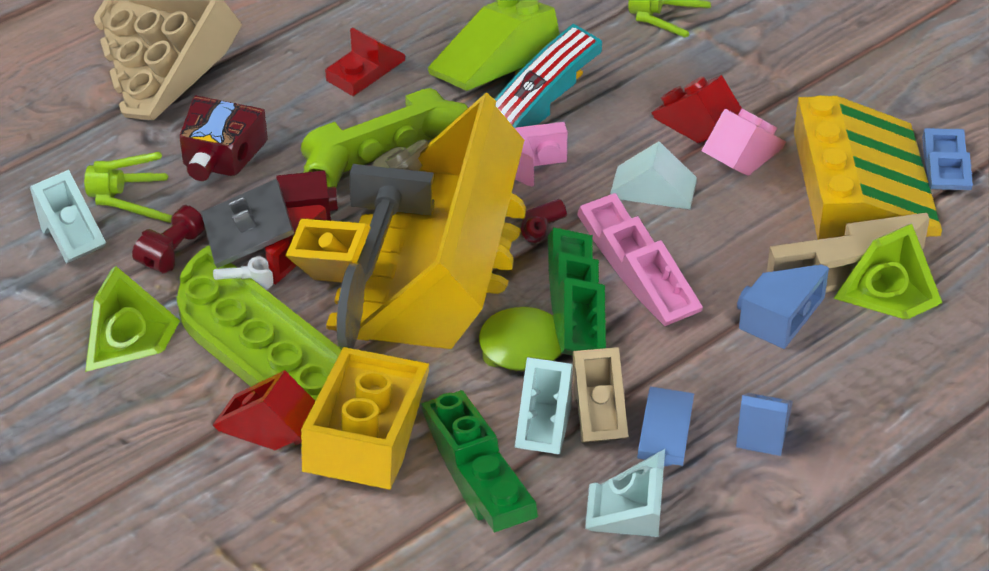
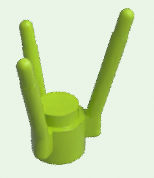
(646, 9)
(105, 182)

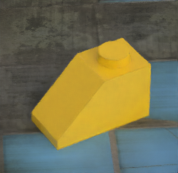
(327, 247)

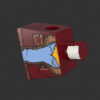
(220, 137)

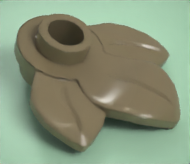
(402, 158)

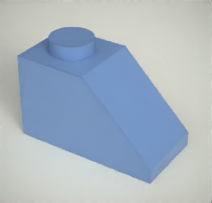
(782, 302)

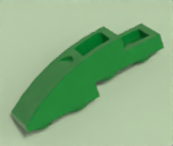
(475, 462)

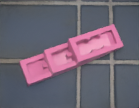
(639, 260)

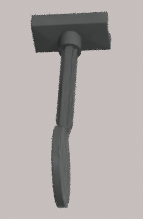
(388, 193)

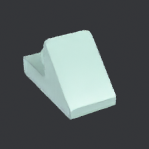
(66, 216)

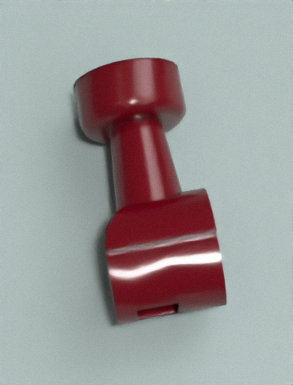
(158, 249)

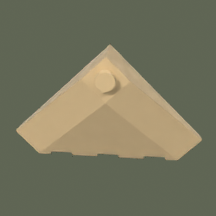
(162, 48)

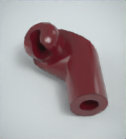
(537, 219)

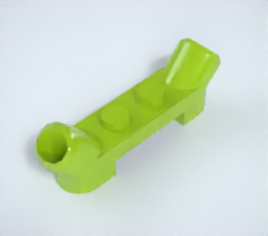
(338, 149)

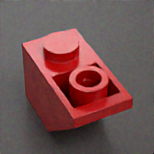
(697, 107)

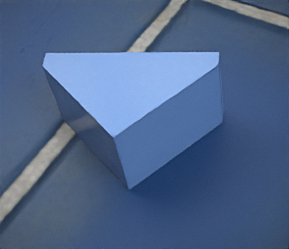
(763, 423)

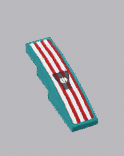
(547, 77)

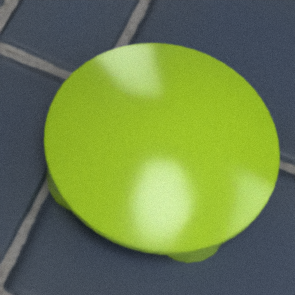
(518, 334)

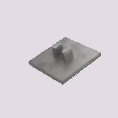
(247, 223)

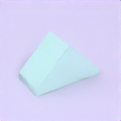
(655, 179)
(544, 405)

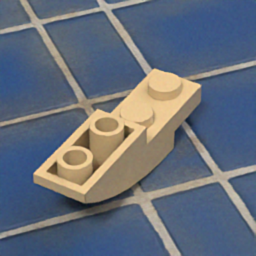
(842, 252)

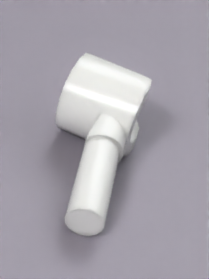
(257, 270)

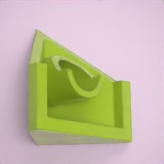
(892, 277)
(126, 323)

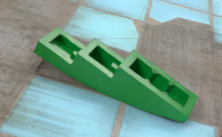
(576, 292)

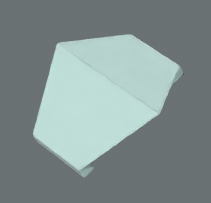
(629, 500)

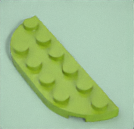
(251, 328)

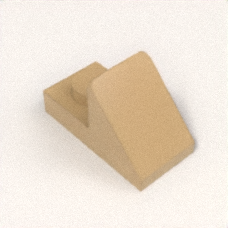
(599, 395)

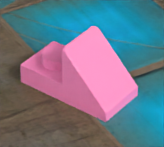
(542, 146)

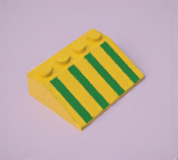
(859, 165)

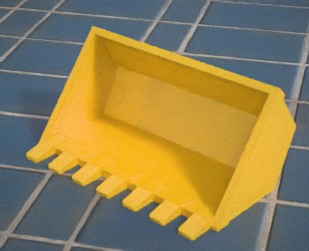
(441, 265)

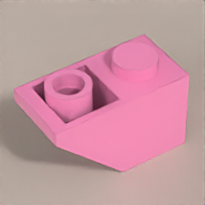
(743, 141)

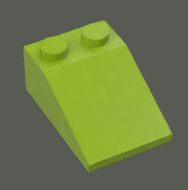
(496, 42)

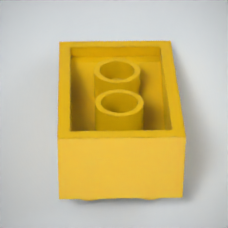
(363, 418)

